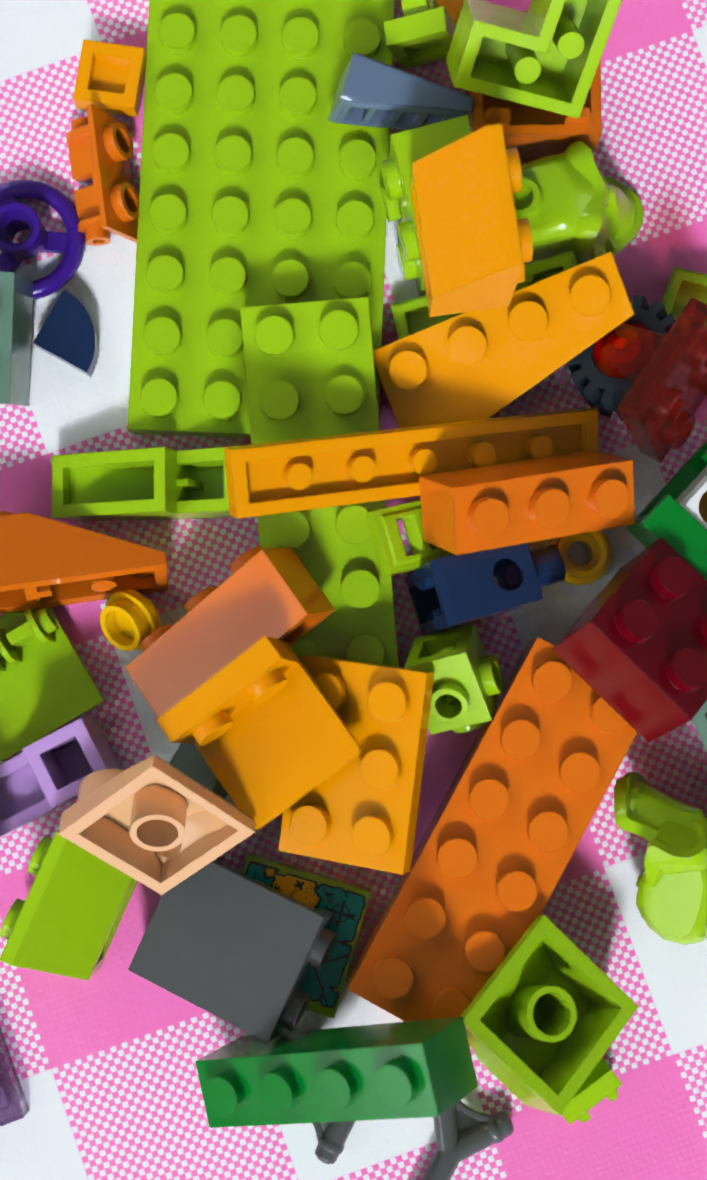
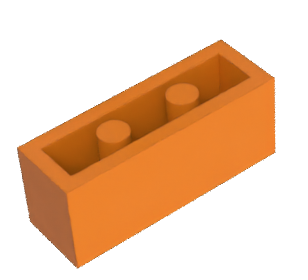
(526, 501)
(263, 596)

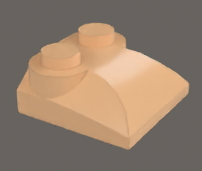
(153, 822)

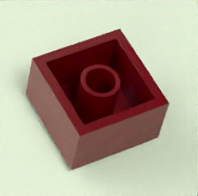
(645, 642)

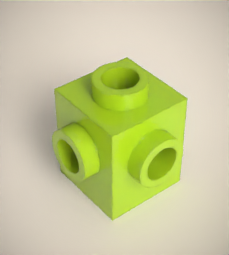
(464, 678)

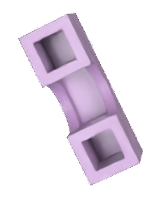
(51, 772)

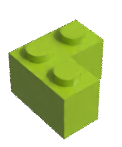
(531, 56)

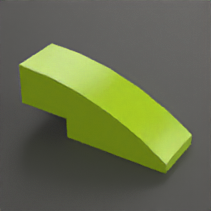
(140, 485)

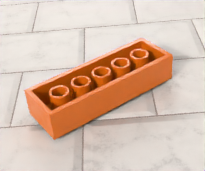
(494, 842)

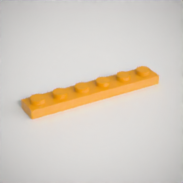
(389, 461)

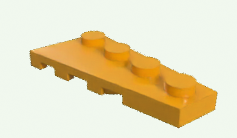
(495, 355)

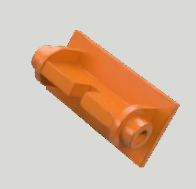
(102, 151)

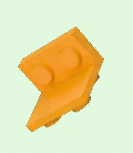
(263, 730)

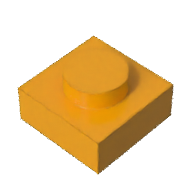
(110, 77)

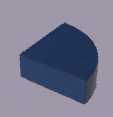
(70, 335)

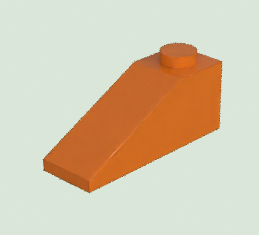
(65, 564)

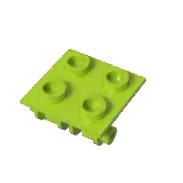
(39, 679)

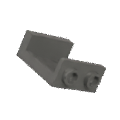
(236, 949)

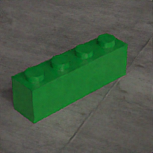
(339, 1074)

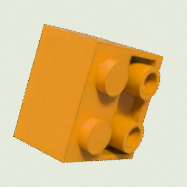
(469, 224)

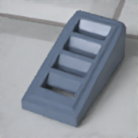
(392, 98)

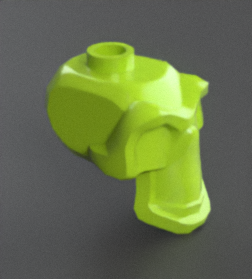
(576, 206)
(675, 861)

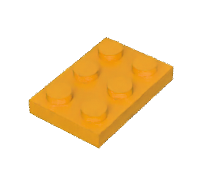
(371, 804)

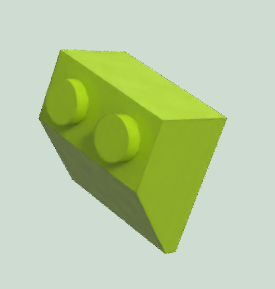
(545, 1018)

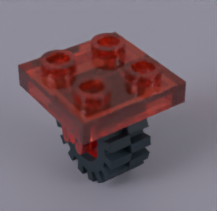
(649, 374)

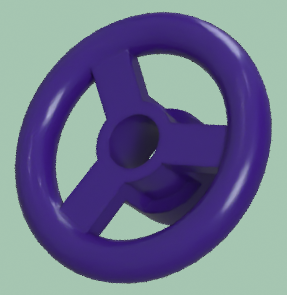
(19, 217)

